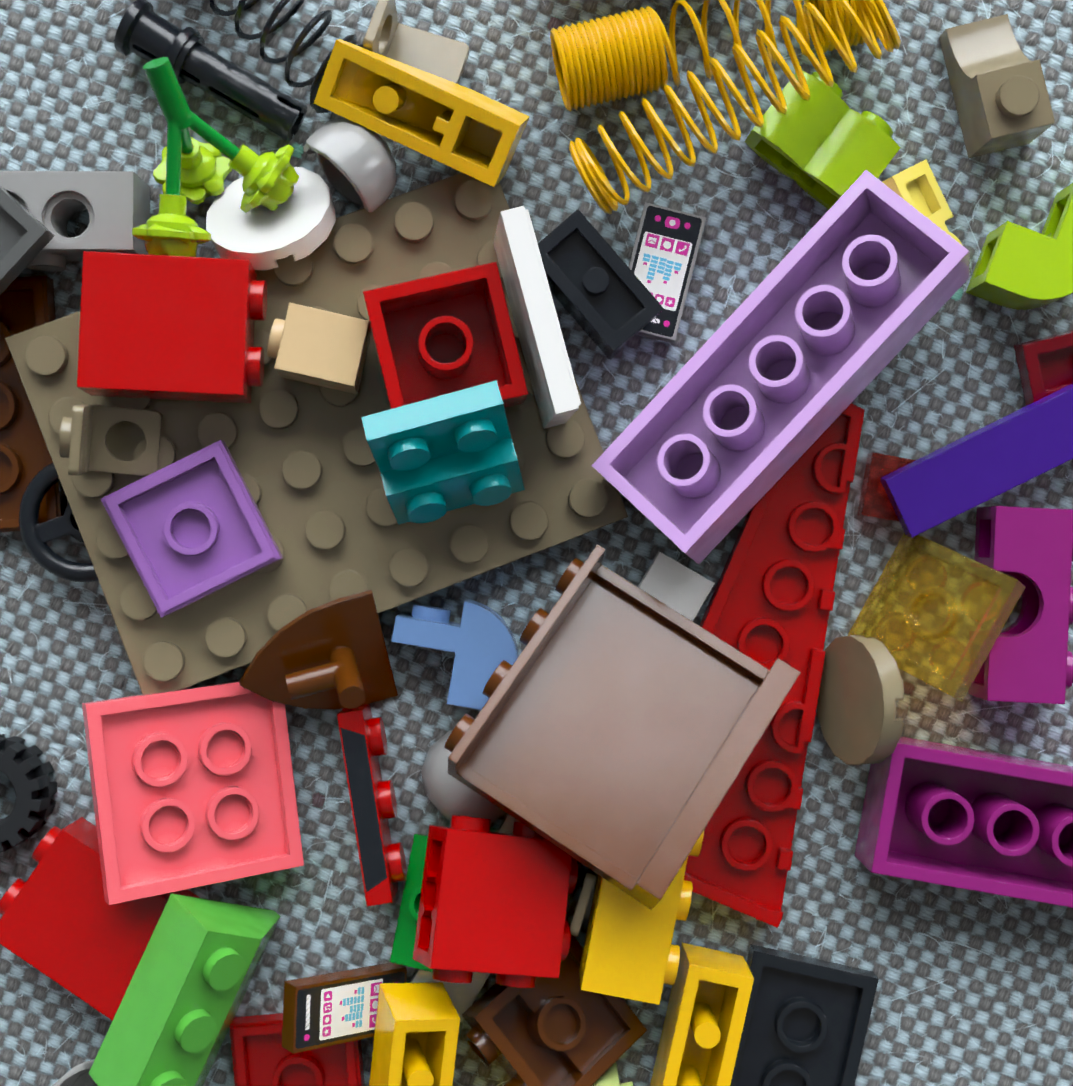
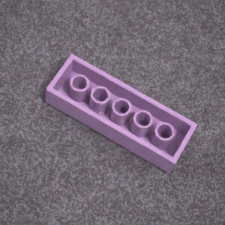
(785, 365)

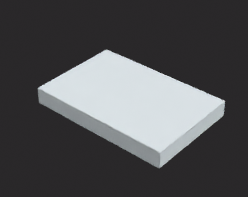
(535, 317)

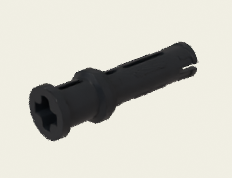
(154, 37)

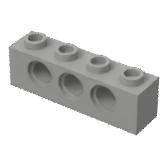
(114, 204)

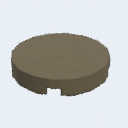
(859, 700)

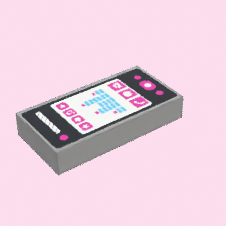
(665, 262)

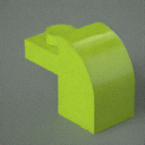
(1025, 266)

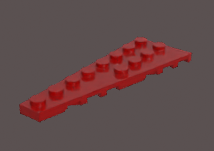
(771, 607)

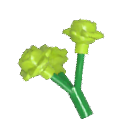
(198, 170)

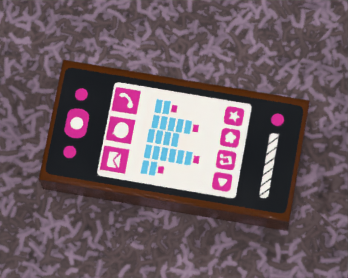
(334, 1006)

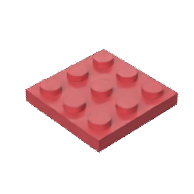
(190, 789)

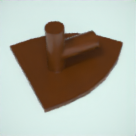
(326, 658)

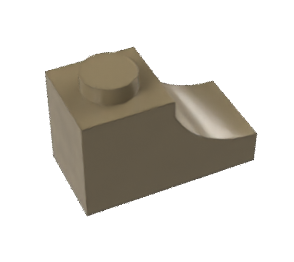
(995, 87)

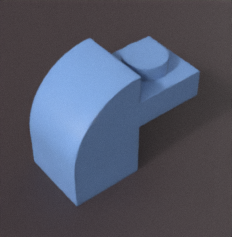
(478, 645)

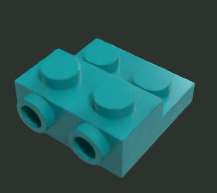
(445, 453)

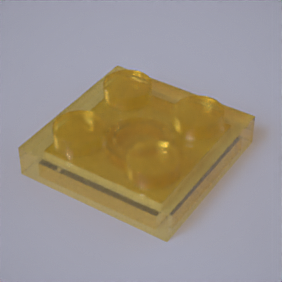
(938, 613)

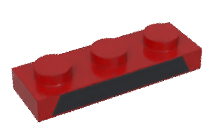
(371, 804)

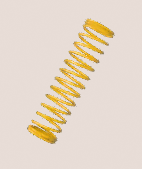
(591, 169)

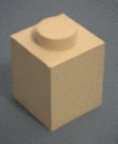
(320, 347)

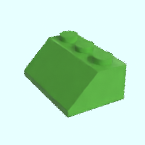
(184, 993)

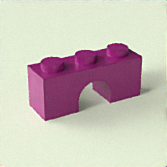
(1031, 655)

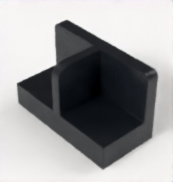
(596, 284)

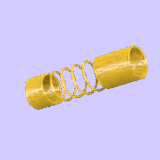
(628, 54)

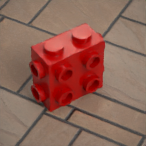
(493, 904)

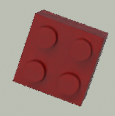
(445, 336)

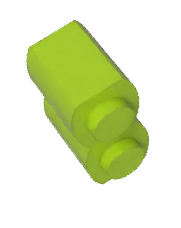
(822, 141)

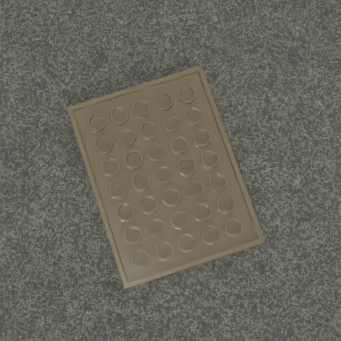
(311, 459)

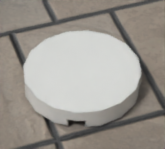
(269, 235)

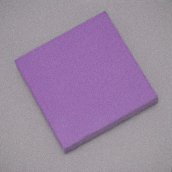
(191, 528)

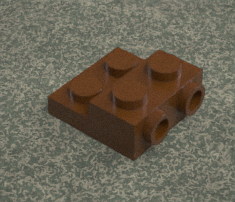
(552, 1030)

